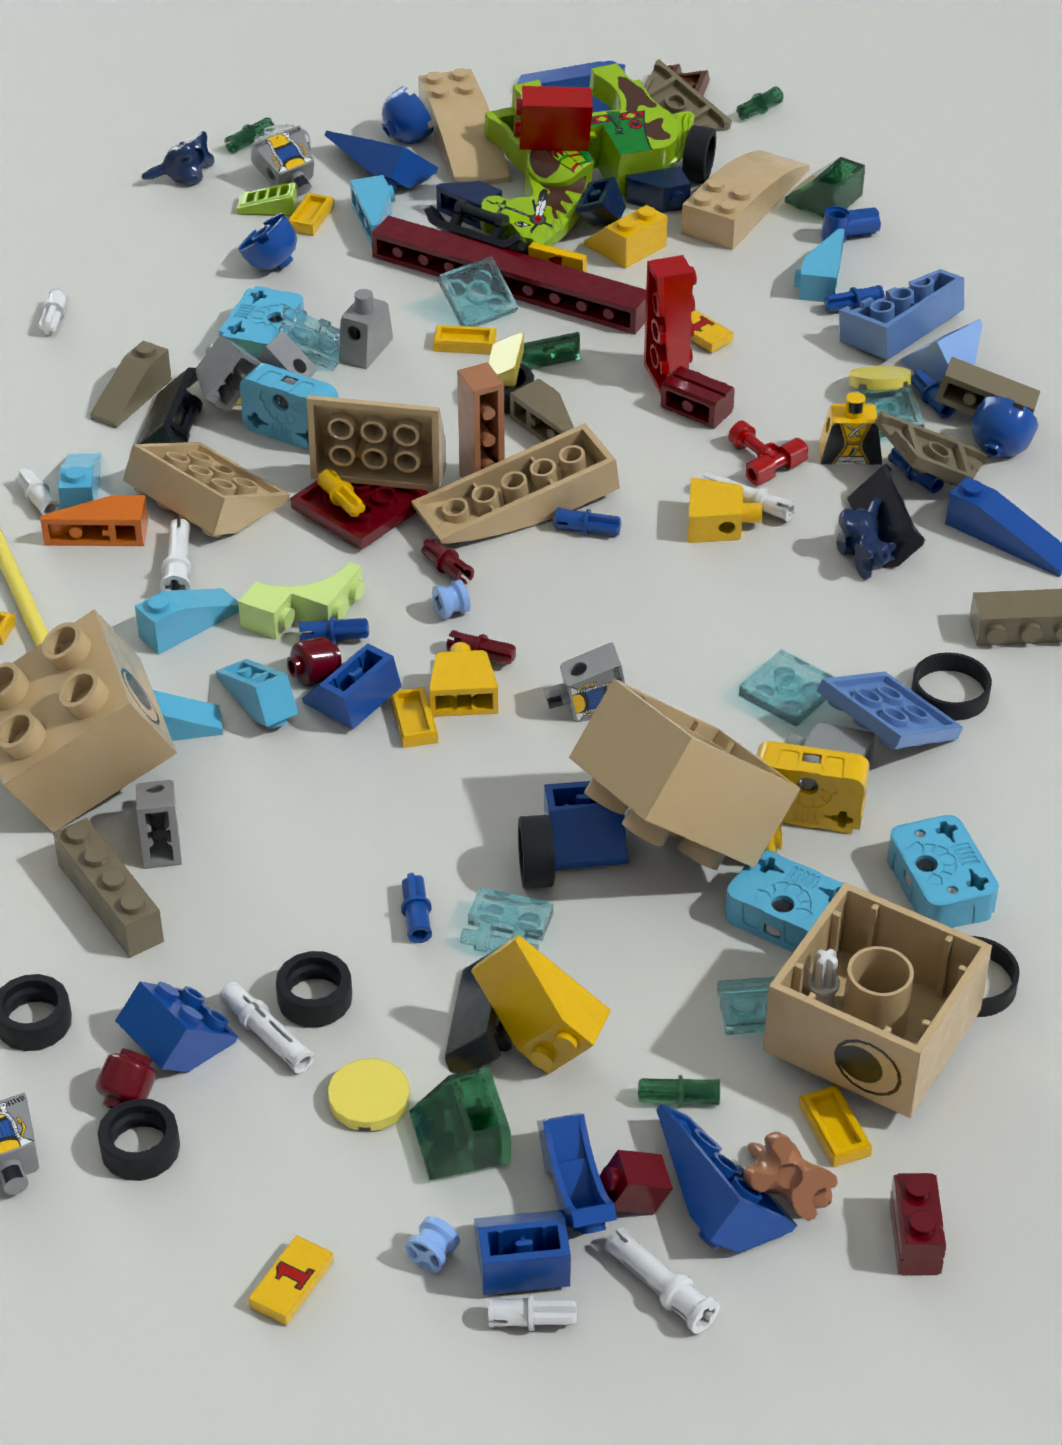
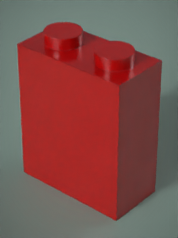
(554, 118)

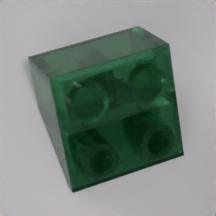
(832, 185)
(462, 1125)

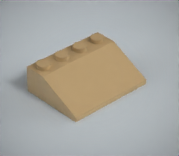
(377, 442)
(201, 486)

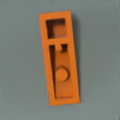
(100, 522)

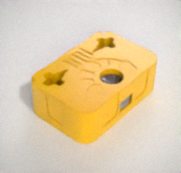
(830, 784)

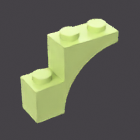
(273, 608)

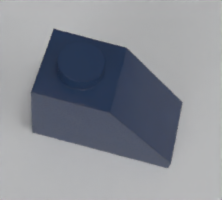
(659, 189)
(471, 192)
(601, 202)

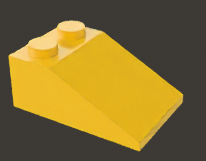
(540, 1004)

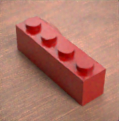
(668, 317)

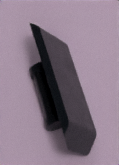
(500, 221)
(160, 424)
(893, 518)
(473, 1033)

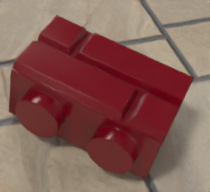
(697, 397)
(917, 1224)

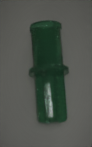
(760, 103)
(246, 135)
(679, 1091)

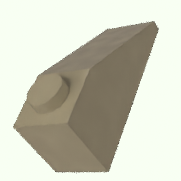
(135, 381)
(539, 410)

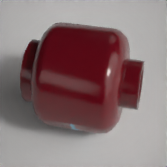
(313, 660)
(125, 1077)

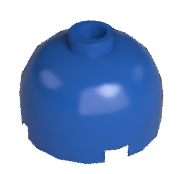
(405, 117)
(271, 244)
(1003, 427)

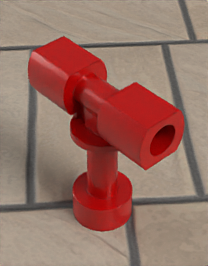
(768, 455)

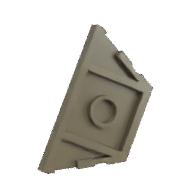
(678, 96)
(931, 451)

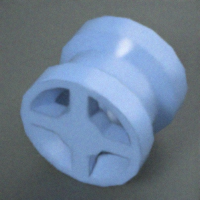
(451, 599)
(432, 1244)

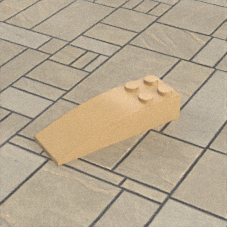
(458, 123)
(739, 197)
(522, 488)

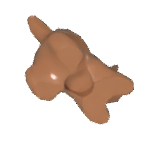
(784, 1172)

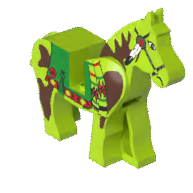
(622, 142)

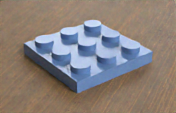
(889, 710)

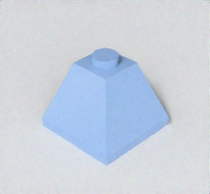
(937, 354)

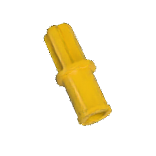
(341, 493)

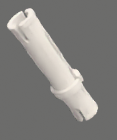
(771, 503)
(255, 1016)

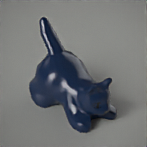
(184, 161)
(861, 537)

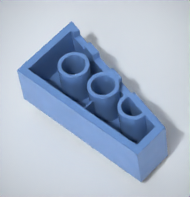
(903, 314)

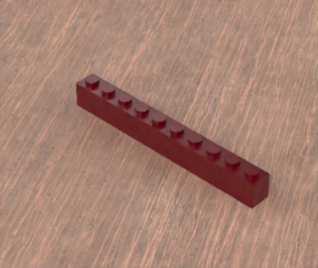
(527, 277)

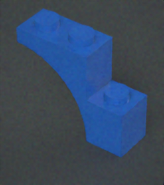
(574, 1173)

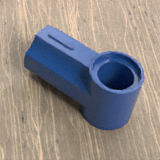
(854, 222)

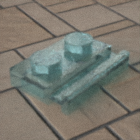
(744, 1004)

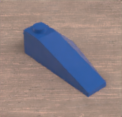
(570, 77)
(392, 161)
(1000, 523)
(716, 1191)

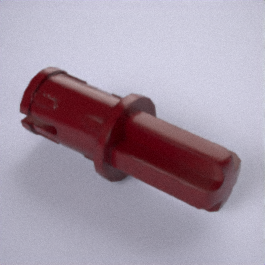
(447, 560)
(496, 650)

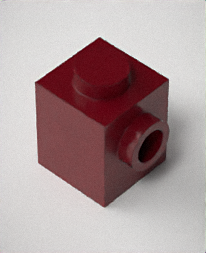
(636, 1181)

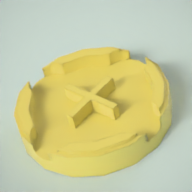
(880, 377)
(369, 1094)

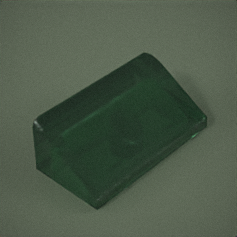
(551, 351)

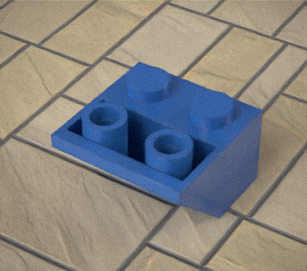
(356, 687)
(583, 829)
(174, 1026)
(523, 1252)

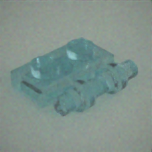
(316, 345)
(505, 914)

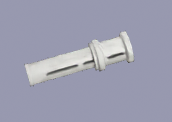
(176, 566)
(674, 1289)

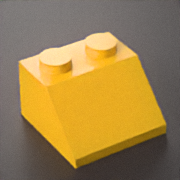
(631, 237)

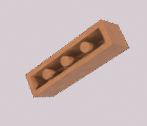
(480, 418)

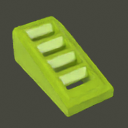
(269, 200)

